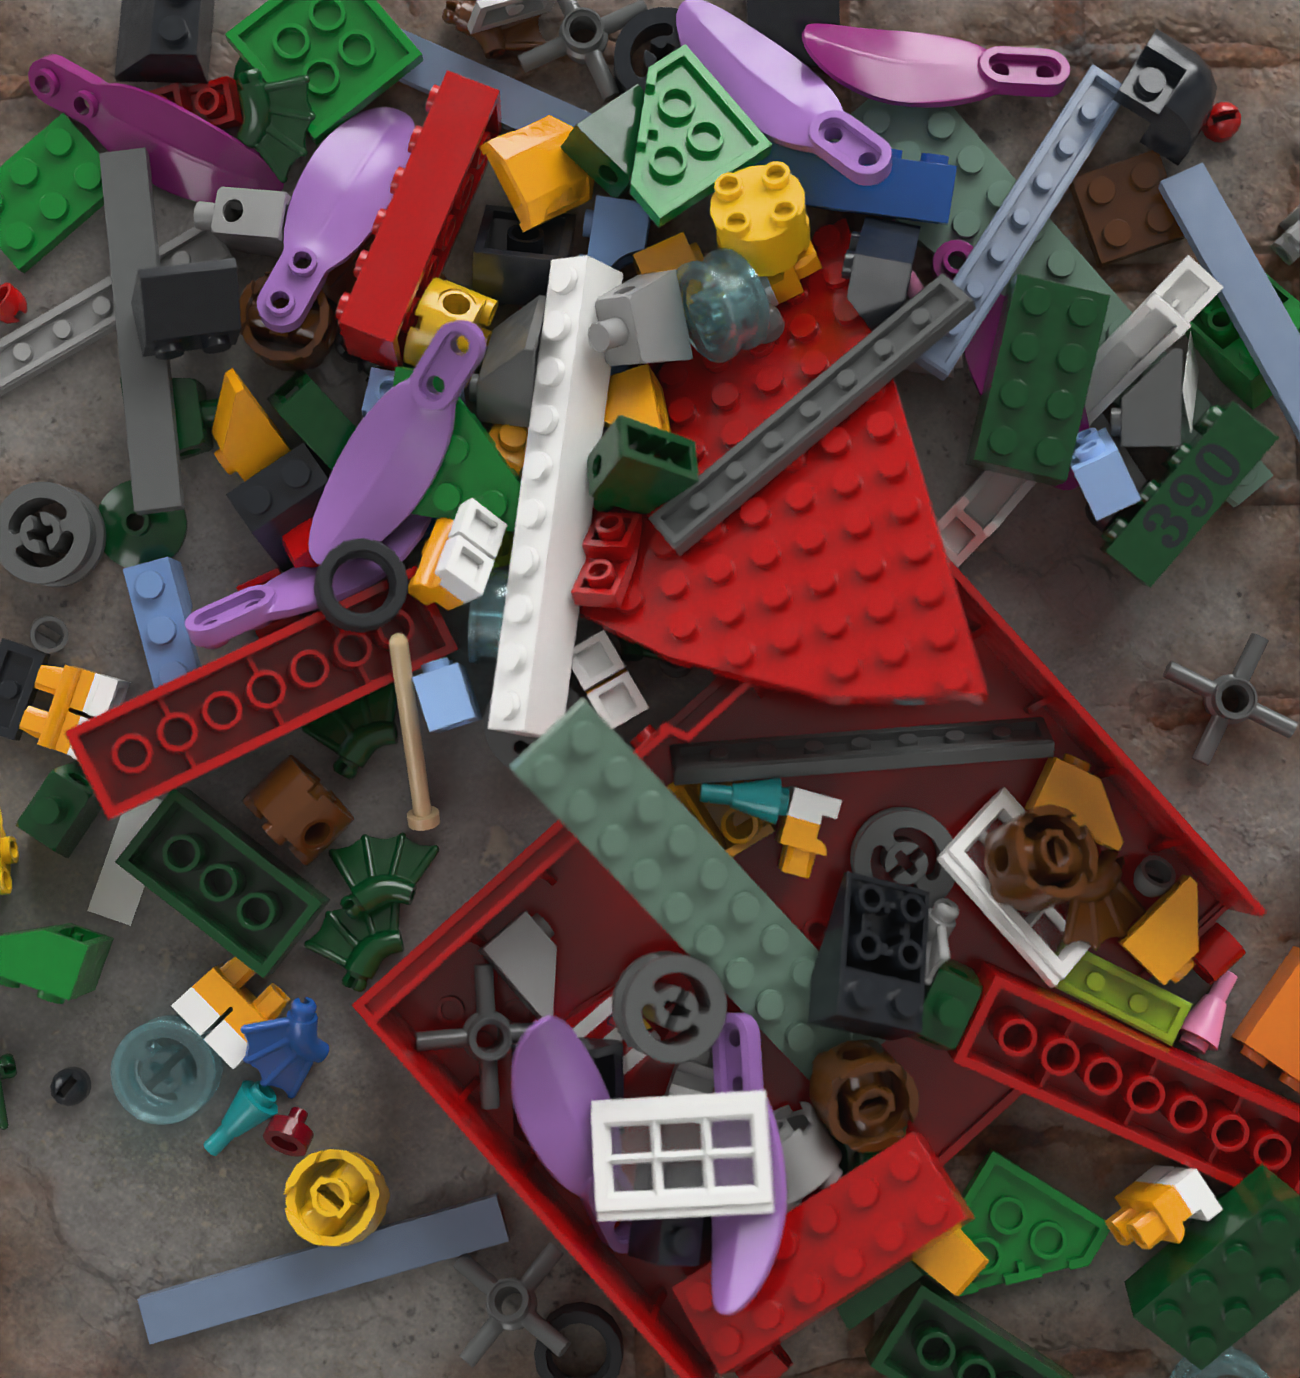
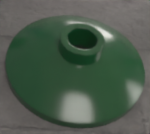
(158, 538)

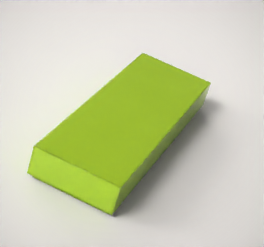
(1126, 997)

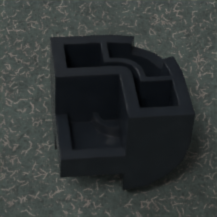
(1172, 92)

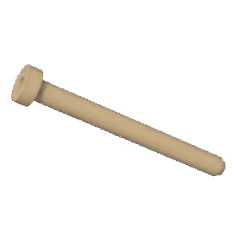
(423, 815)

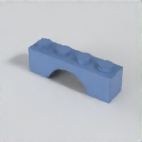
(616, 233)
(160, 609)

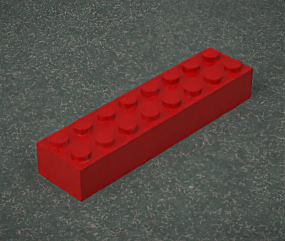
(248, 699)
(1128, 1082)

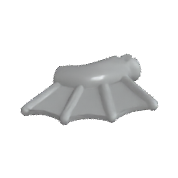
(940, 926)

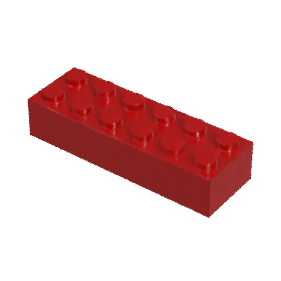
(421, 220)
(833, 1251)

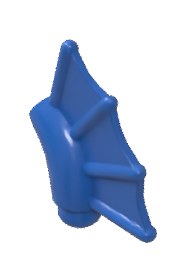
(286, 1047)

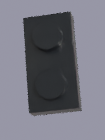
(17, 684)

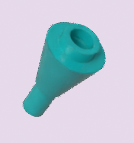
(758, 798)
(248, 1109)

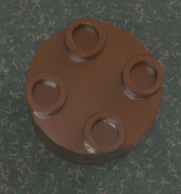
(291, 350)
(298, 809)
(1040, 859)
(863, 1094)

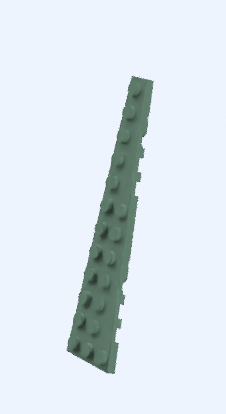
(977, 195)

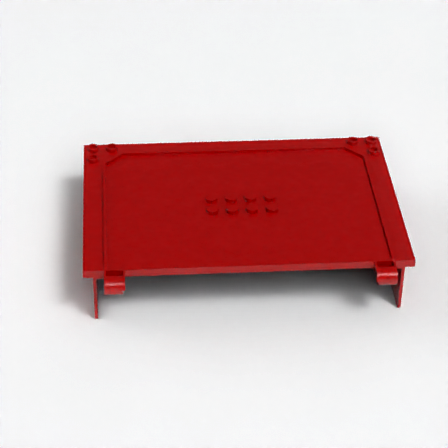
(606, 929)

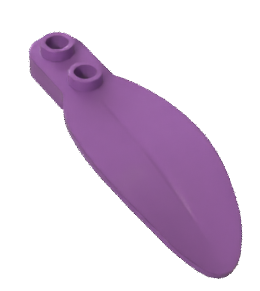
(781, 93)
(334, 209)
(396, 447)
(293, 592)
(553, 1104)
(744, 1242)

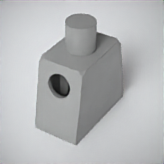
(246, 219)
(642, 321)

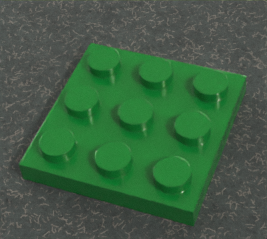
(342, 45)

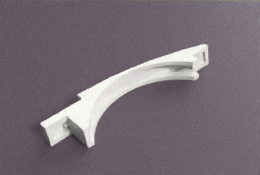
(1118, 362)

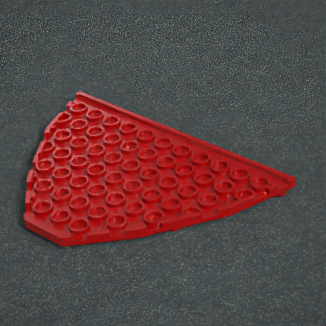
(834, 564)

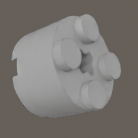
(808, 1152)

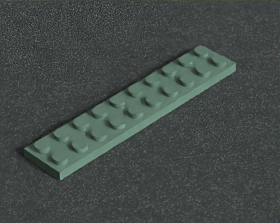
(680, 876)

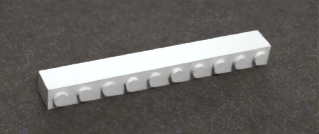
(553, 504)

